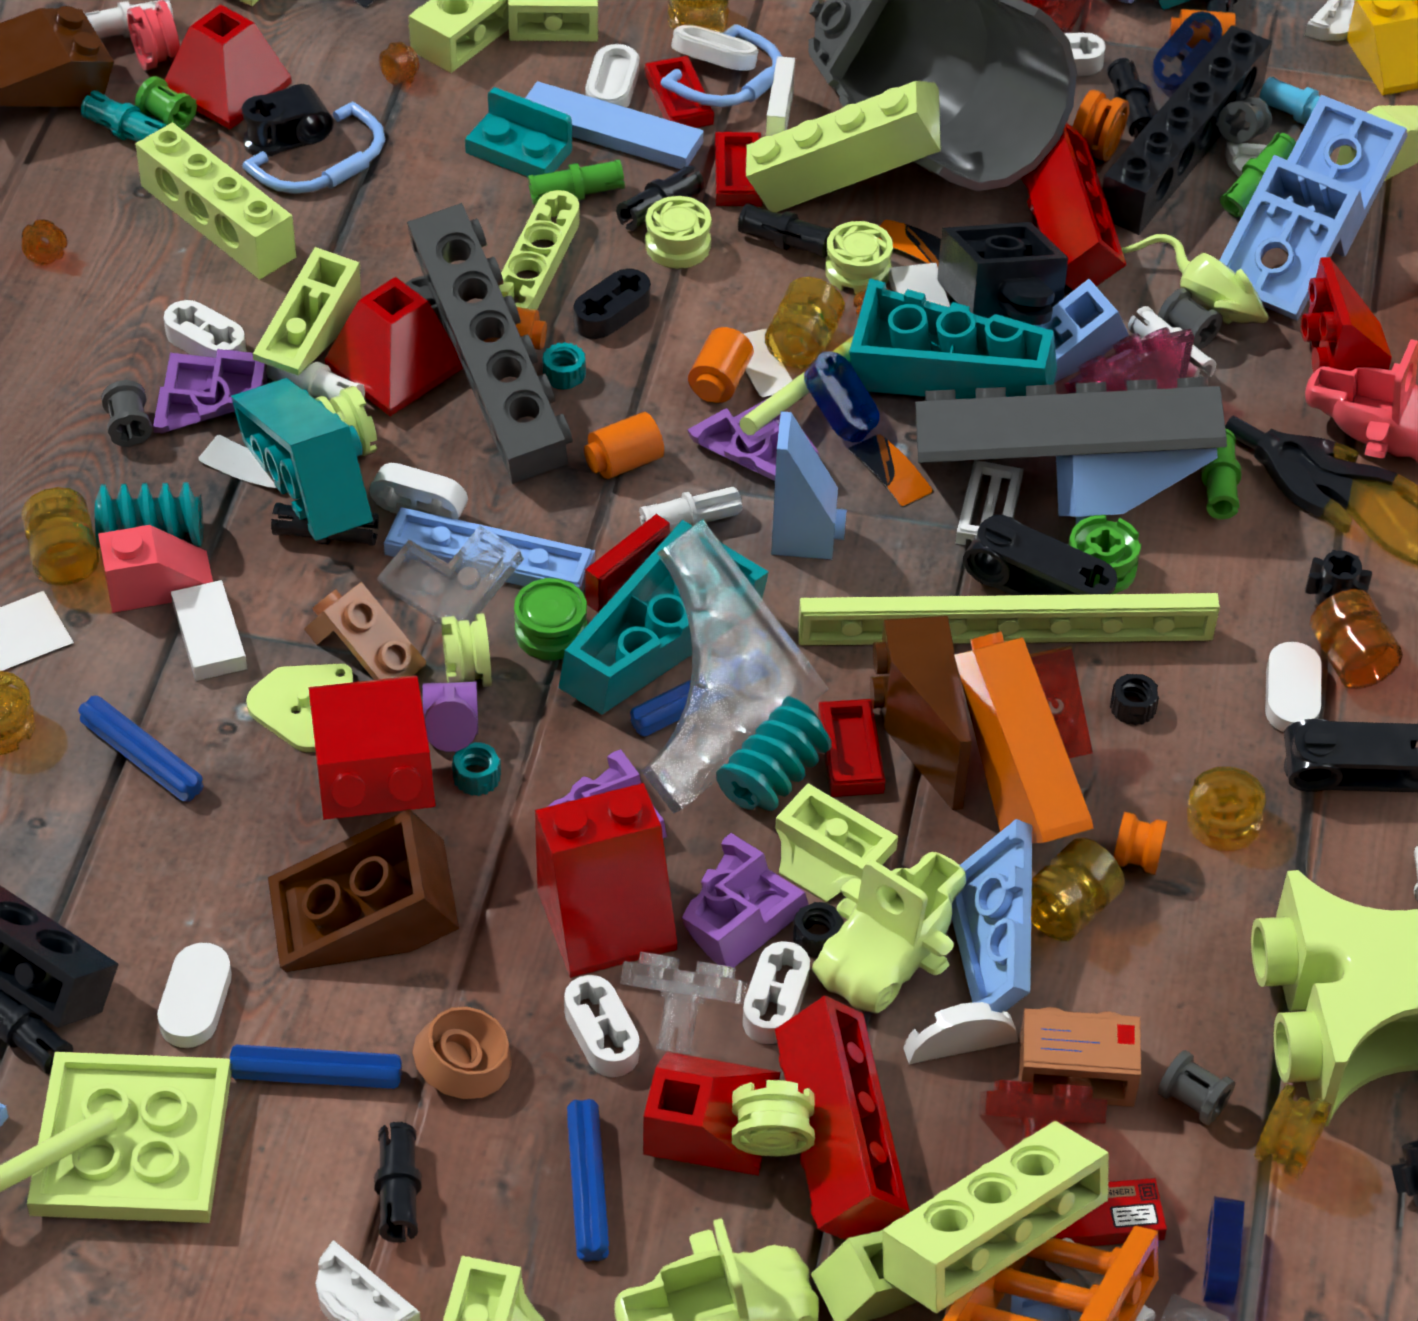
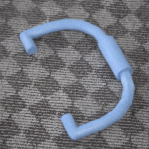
(748, 92)
(333, 175)

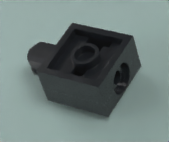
(1017, 278)

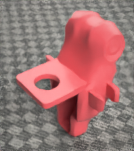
(1372, 404)

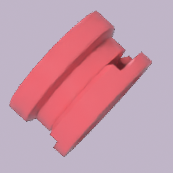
(153, 34)

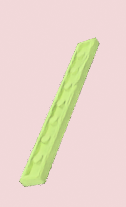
(1017, 616)

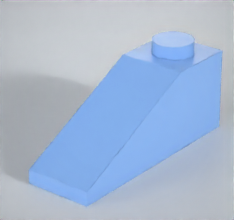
(1083, 328)
(1121, 480)
(804, 498)

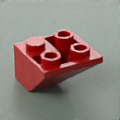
(225, 64)
(1341, 325)
(393, 347)
(692, 1114)

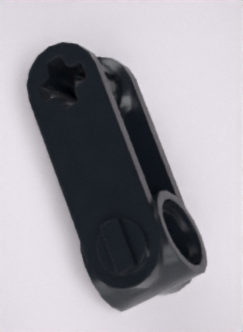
(1032, 563)
(1351, 756)

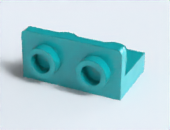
(521, 135)

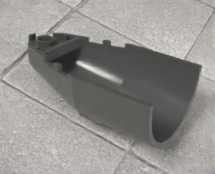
(997, 66)

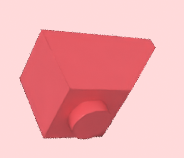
(147, 565)

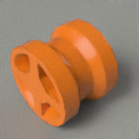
(1140, 842)

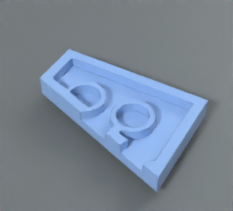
(995, 918)

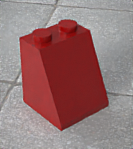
(371, 747)
(604, 879)

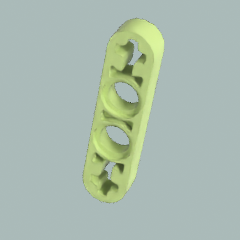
(537, 259)

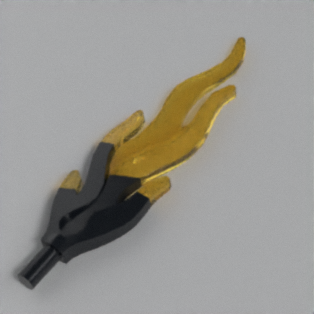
(1331, 485)

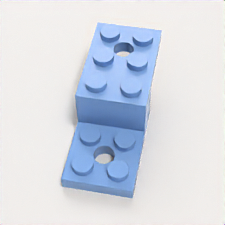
(1312, 203)

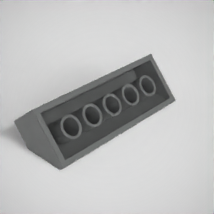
(1070, 423)

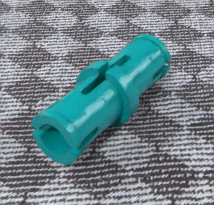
(121, 118)

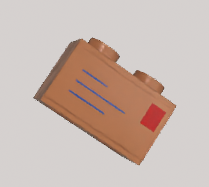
(1081, 1051)

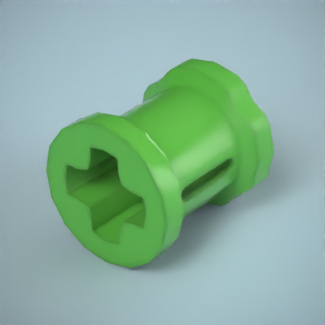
(159, 101)

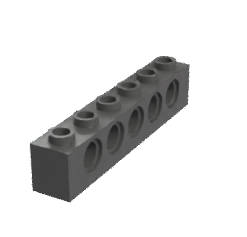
(523, 447)

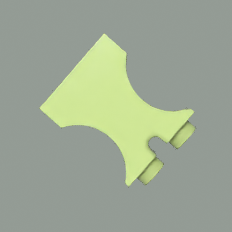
(1354, 979)

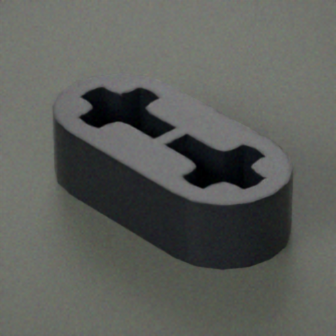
(608, 300)

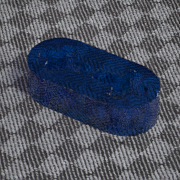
(1178, 43)
(841, 396)
(1223, 1251)

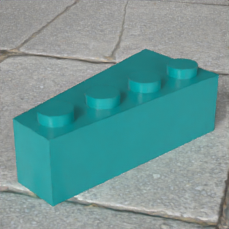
(924, 346)
(307, 455)
(637, 634)

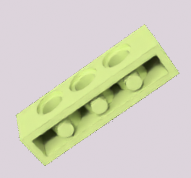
(456, 30)
(216, 200)
(995, 1216)

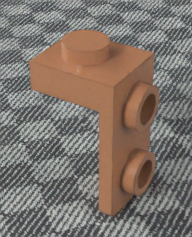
(366, 633)

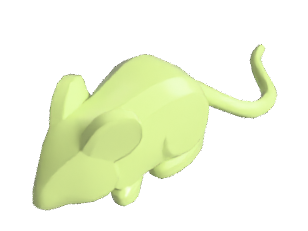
(1213, 283)

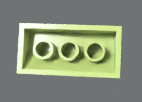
(846, 146)

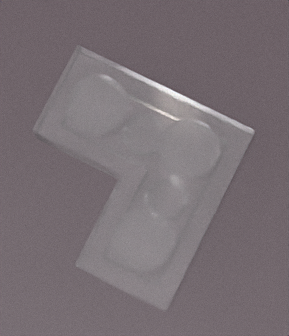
(455, 587)

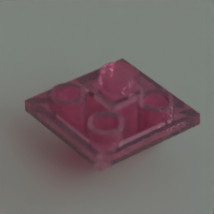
(1155, 356)

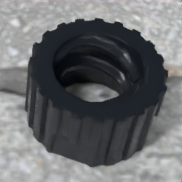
(1134, 712)
(813, 914)

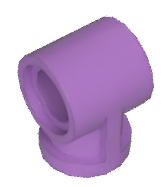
(450, 714)

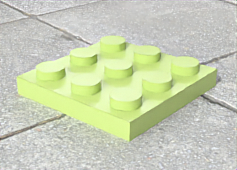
(164, 1145)

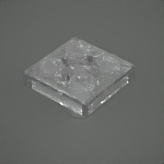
(682, 993)

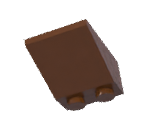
(51, 59)
(924, 701)
(364, 897)

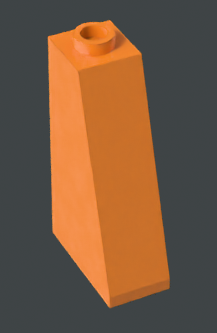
(1020, 740)

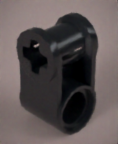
(287, 118)

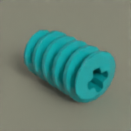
(167, 513)
(774, 757)

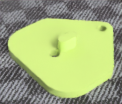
(287, 691)

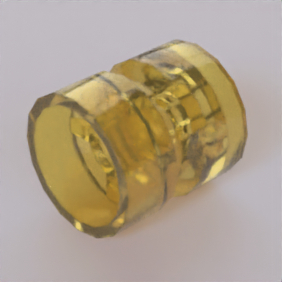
(804, 322)
(60, 536)
(1074, 888)

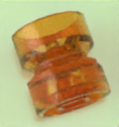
(1356, 639)

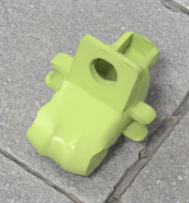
(890, 930)
(724, 1286)

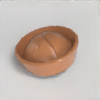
(448, 1043)

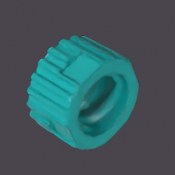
(564, 354)
(481, 782)

